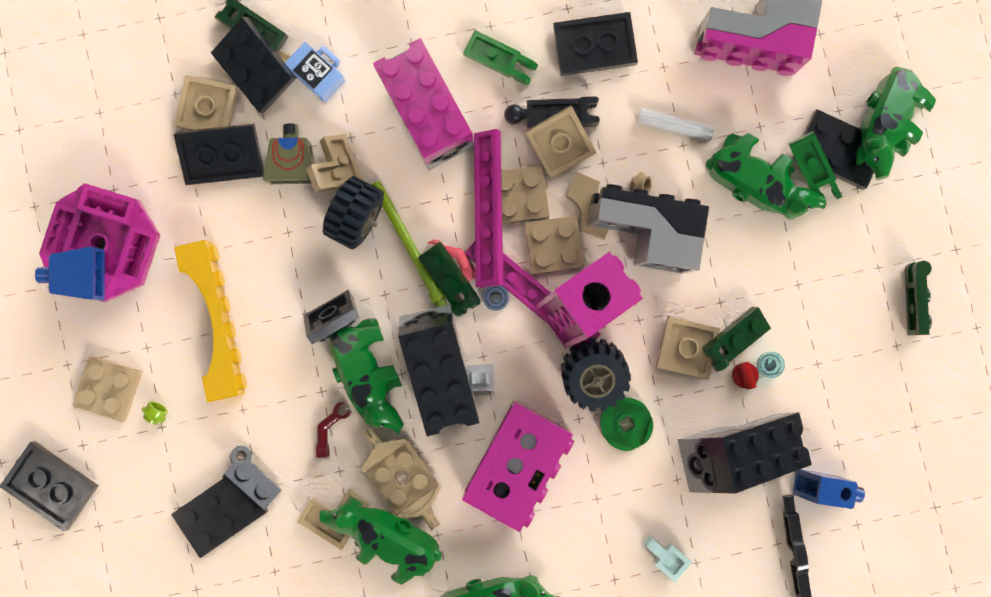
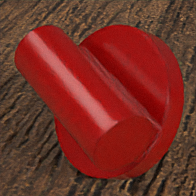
(745, 375)

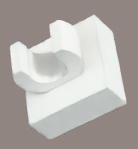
(481, 377)

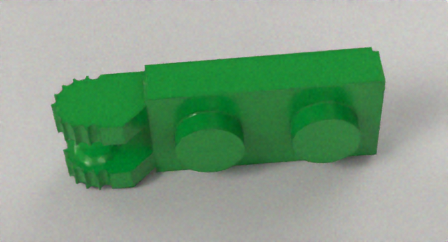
(498, 57)
(814, 164)

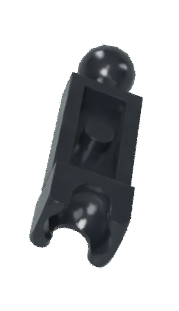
(542, 109)

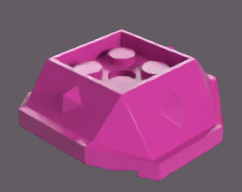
(99, 214)

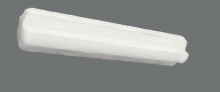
(675, 124)

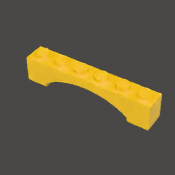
(224, 375)

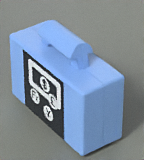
(315, 71)

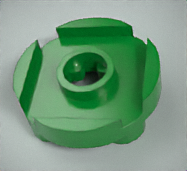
(632, 437)

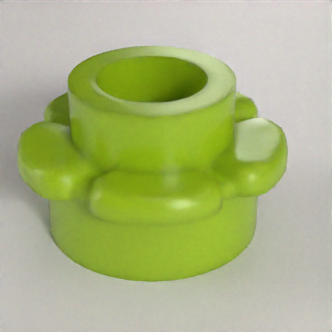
(154, 413)

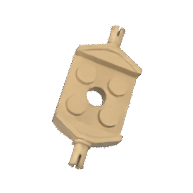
(404, 499)

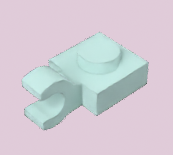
(669, 559)

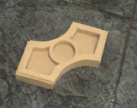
(581, 194)

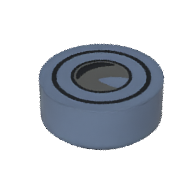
(495, 298)

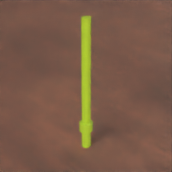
(436, 295)

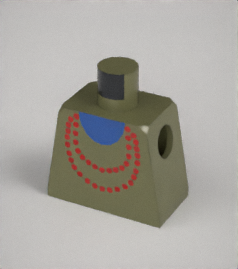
(288, 158)

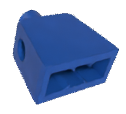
(75, 273)
(827, 489)

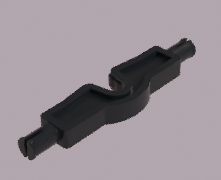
(795, 543)

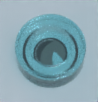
(770, 364)

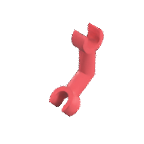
(466, 268)

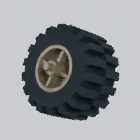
(353, 212)
(595, 374)

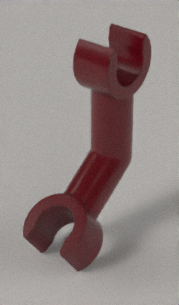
(322, 445)

